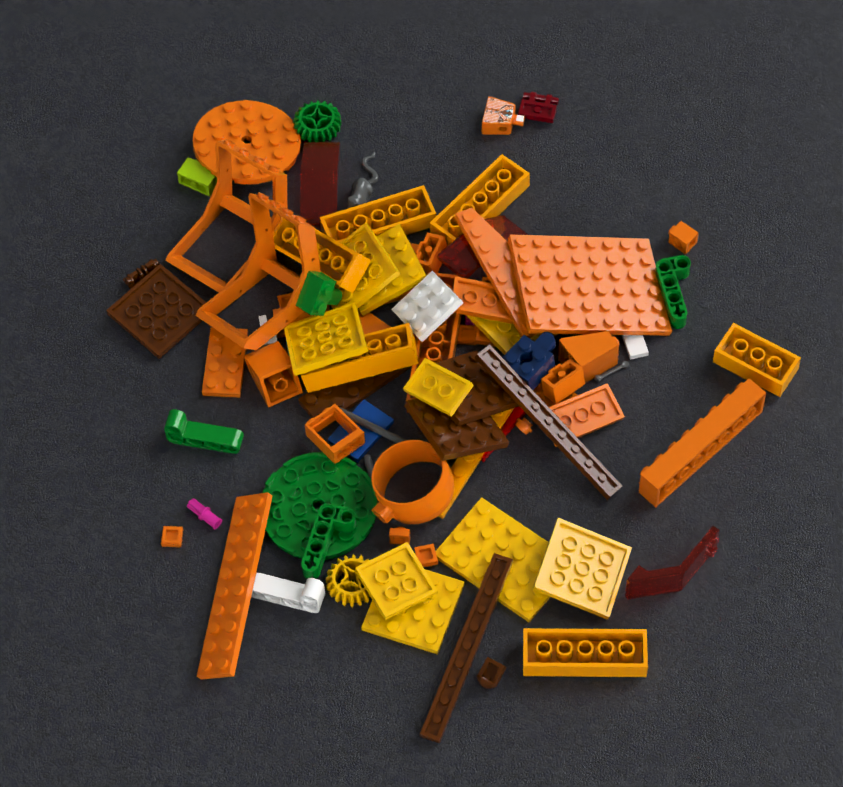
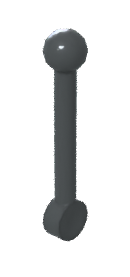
(625, 364)

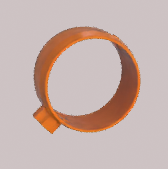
(423, 509)

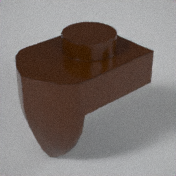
(490, 673)

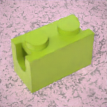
(196, 177)

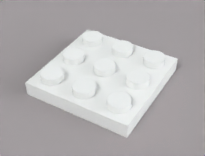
(427, 306)

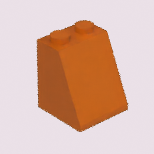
(592, 352)
(273, 373)

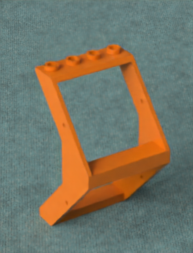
(223, 199)
(260, 264)

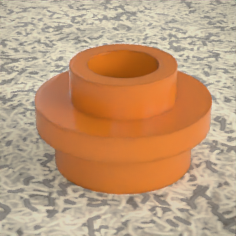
(524, 425)

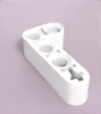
(289, 593)

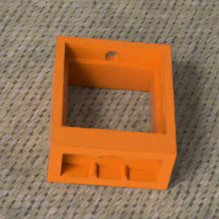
(345, 446)

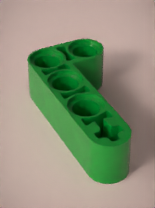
(670, 277)
(201, 435)
(323, 541)

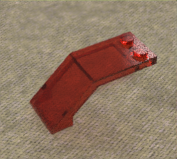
(319, 180)
(459, 254)
(672, 579)

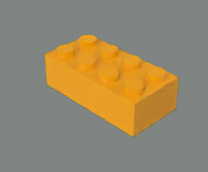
(756, 359)

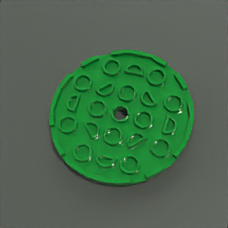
(313, 480)

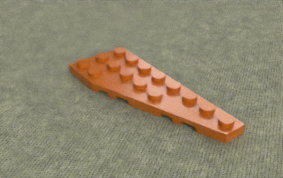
(496, 260)

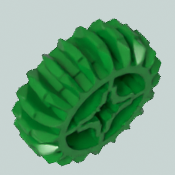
(308, 117)

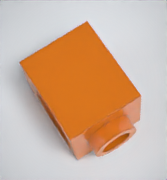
(683, 237)

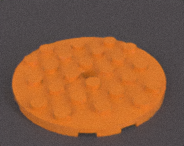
(265, 126)

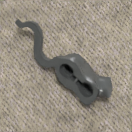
(361, 187)

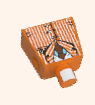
(500, 117)

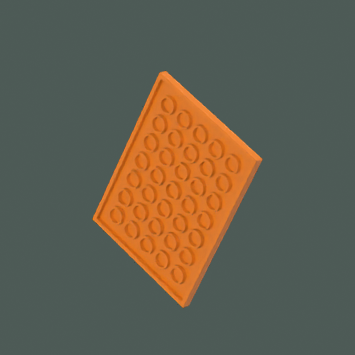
(588, 285)

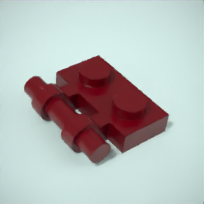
(536, 110)

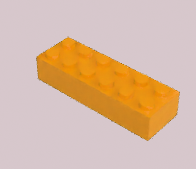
(486, 195)
(408, 208)
(334, 258)
(387, 352)
(585, 652)

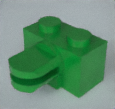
(317, 293)

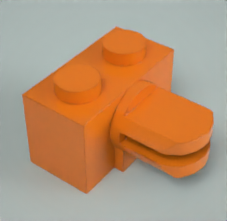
(428, 250)
(562, 381)

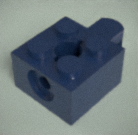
(536, 358)

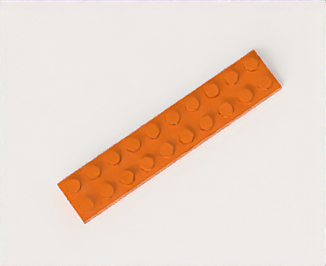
(234, 586)

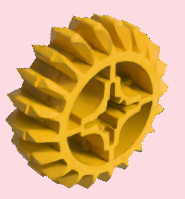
(341, 590)

